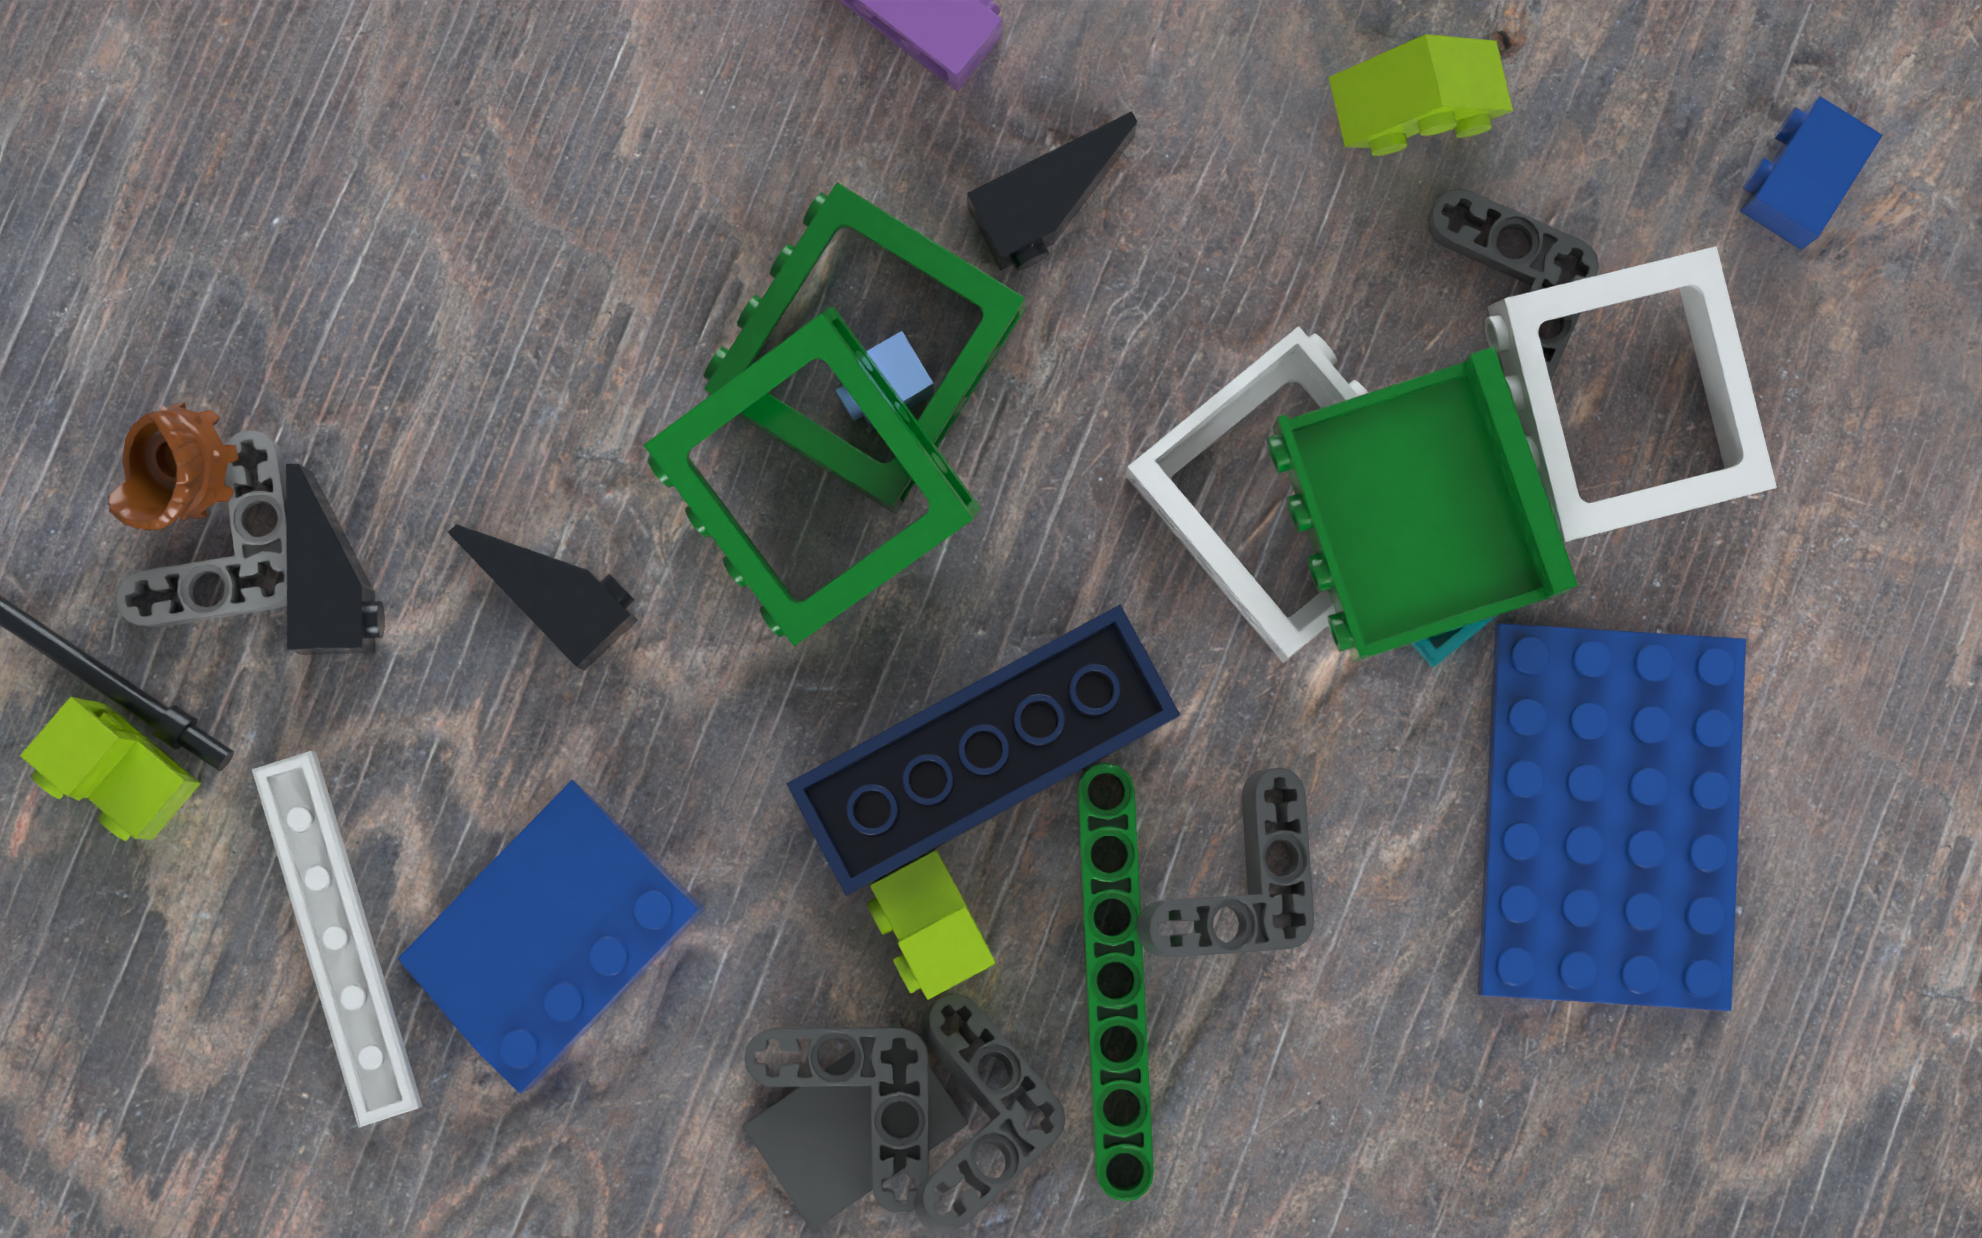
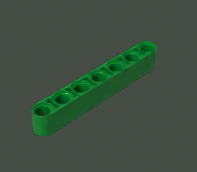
(1126, 1010)

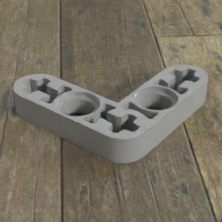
(250, 552)

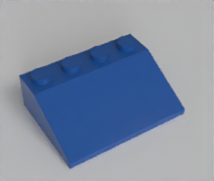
(549, 936)

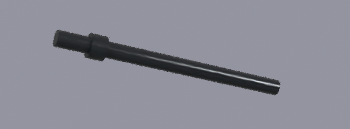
(171, 724)

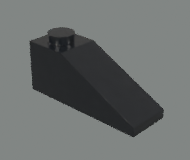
(1038, 200)
(327, 589)
(560, 598)

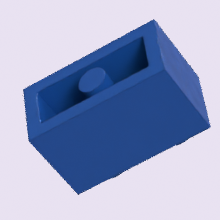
(1810, 171)

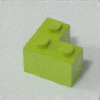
(1421, 89)
(105, 758)
(932, 926)

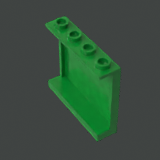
(1421, 507)

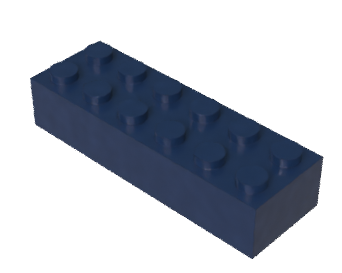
(983, 750)

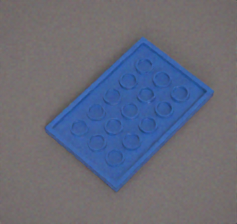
(1612, 817)

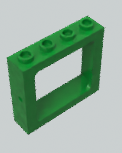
(842, 208)
(830, 340)

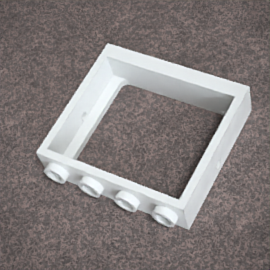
(1291, 360)
(1723, 369)

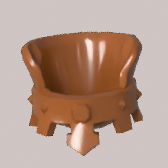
(171, 469)

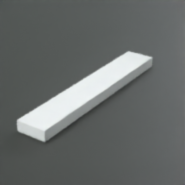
(337, 938)

